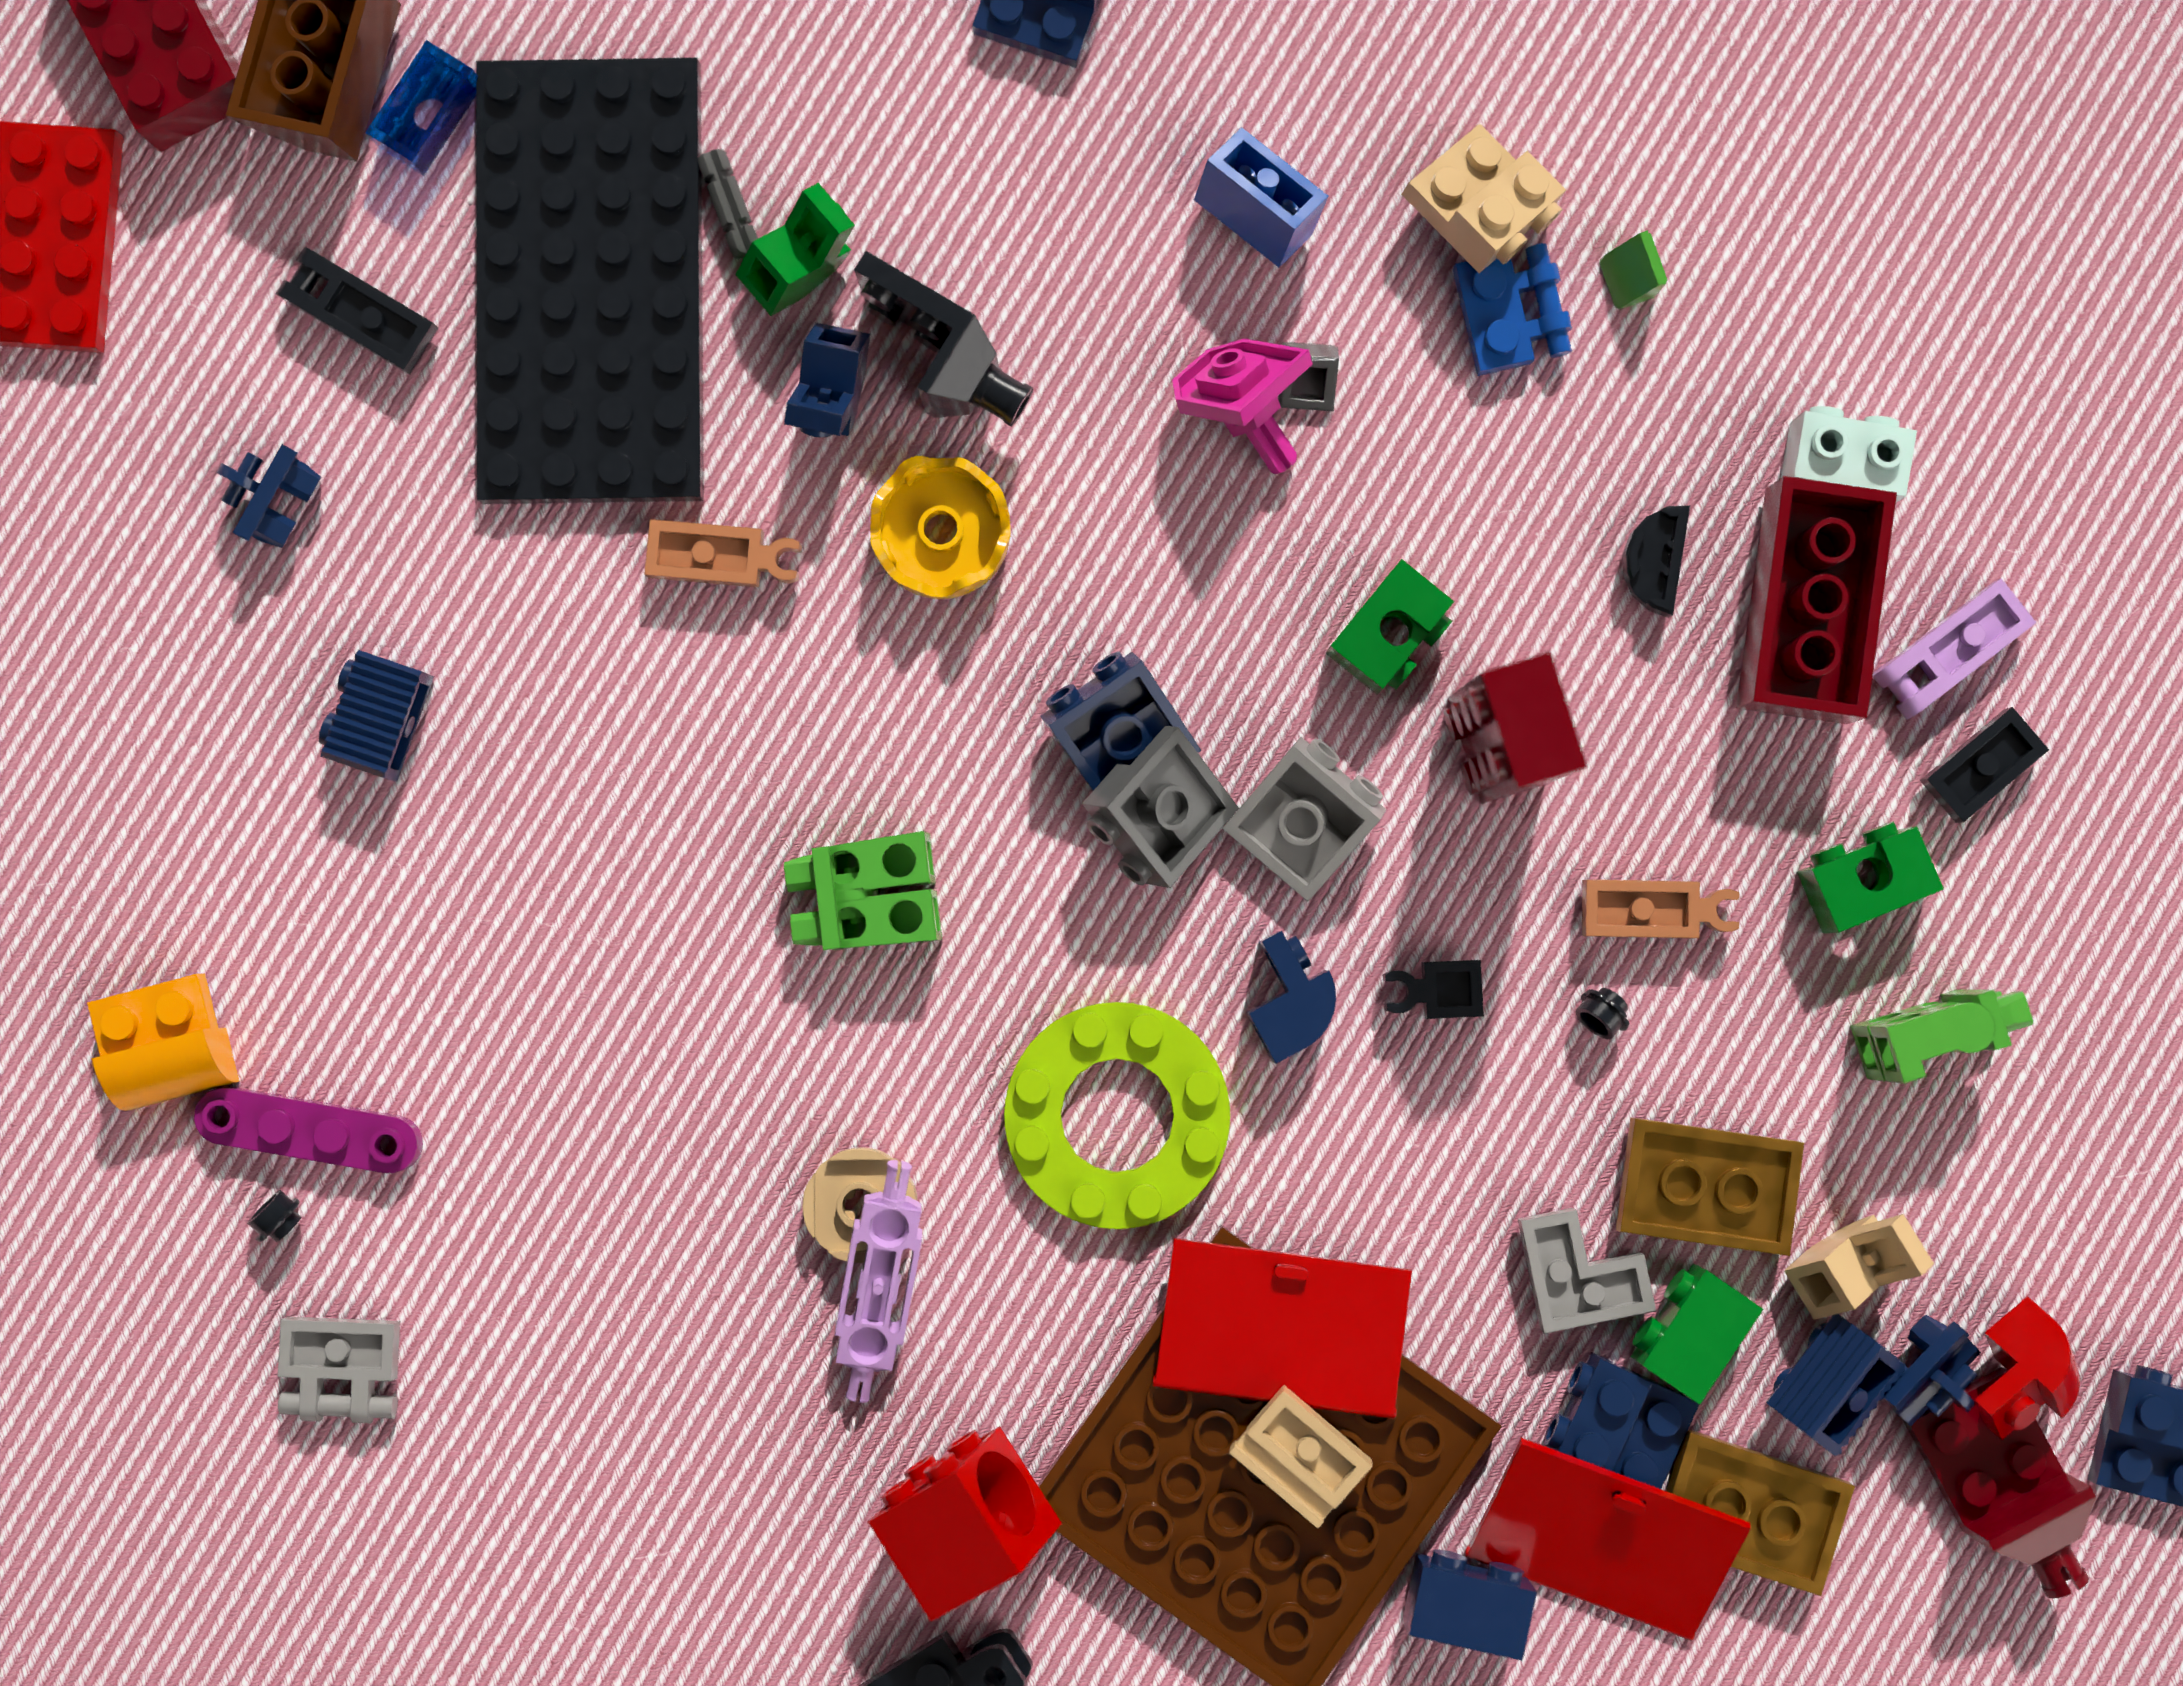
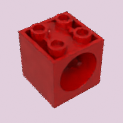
(964, 1521)

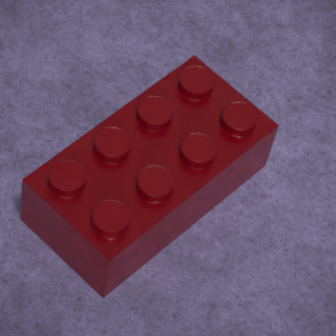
(162, 63)
(1816, 600)
(1514, 729)

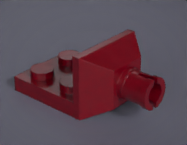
(2008, 1490)

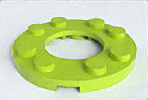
(1132, 1195)

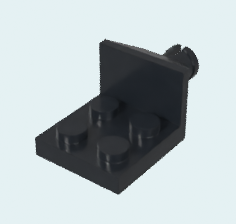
(966, 363)

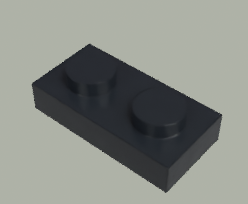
(1984, 765)

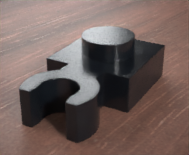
(1445, 989)

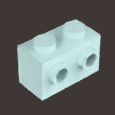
(1849, 450)

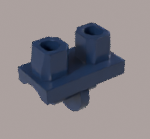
(283, 473)
(1937, 1375)

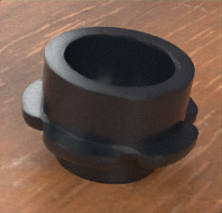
(1603, 1012)
(275, 1217)

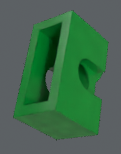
(1401, 596)
(1901, 871)

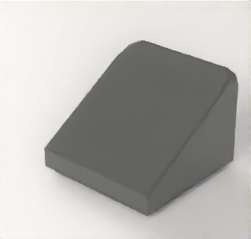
(1317, 385)

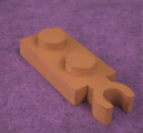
(714, 554)
(1651, 909)

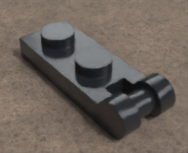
(358, 311)

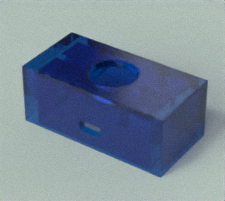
(429, 77)

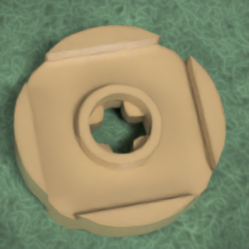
(832, 1184)

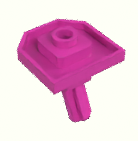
(1241, 388)

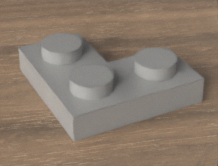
(1570, 1288)

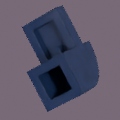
(829, 381)
(1300, 1012)

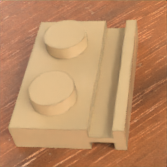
(1301, 1456)

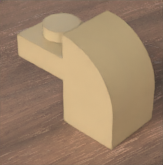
(1856, 1261)

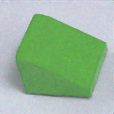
(1633, 271)

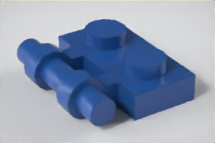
(1495, 314)

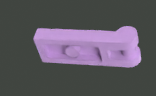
(1955, 647)

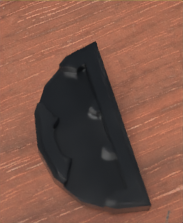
(1655, 557)

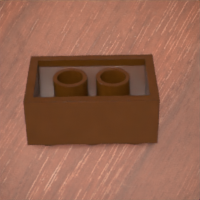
(313, 71)

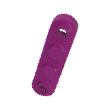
(308, 1129)

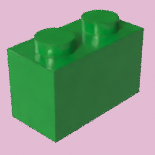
(1695, 1331)

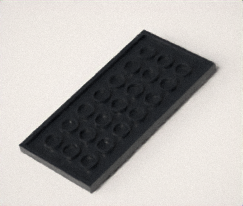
(589, 281)

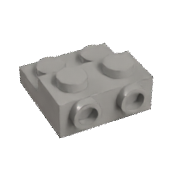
(1306, 817)

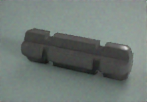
(727, 201)

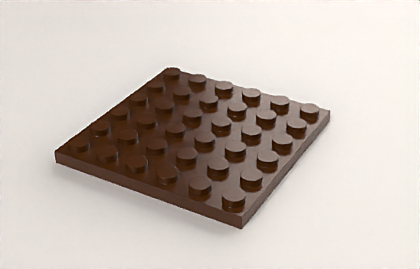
(1213, 1545)

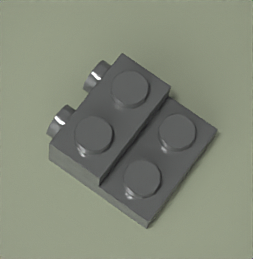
(1159, 810)

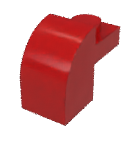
(2039, 1370)

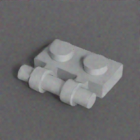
(342, 1351)

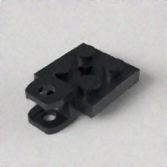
(943, 1664)

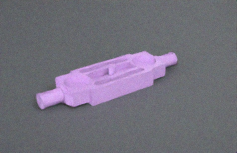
(888, 1227)

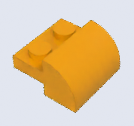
(160, 1043)

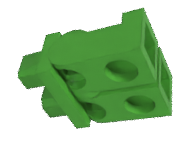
(849, 898)
(1964, 1023)

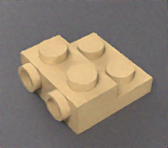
(1485, 198)

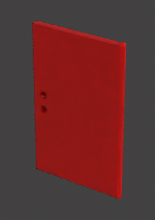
(1252, 1328)
(1625, 1554)

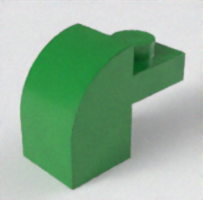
(799, 254)

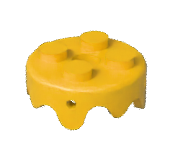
(931, 488)

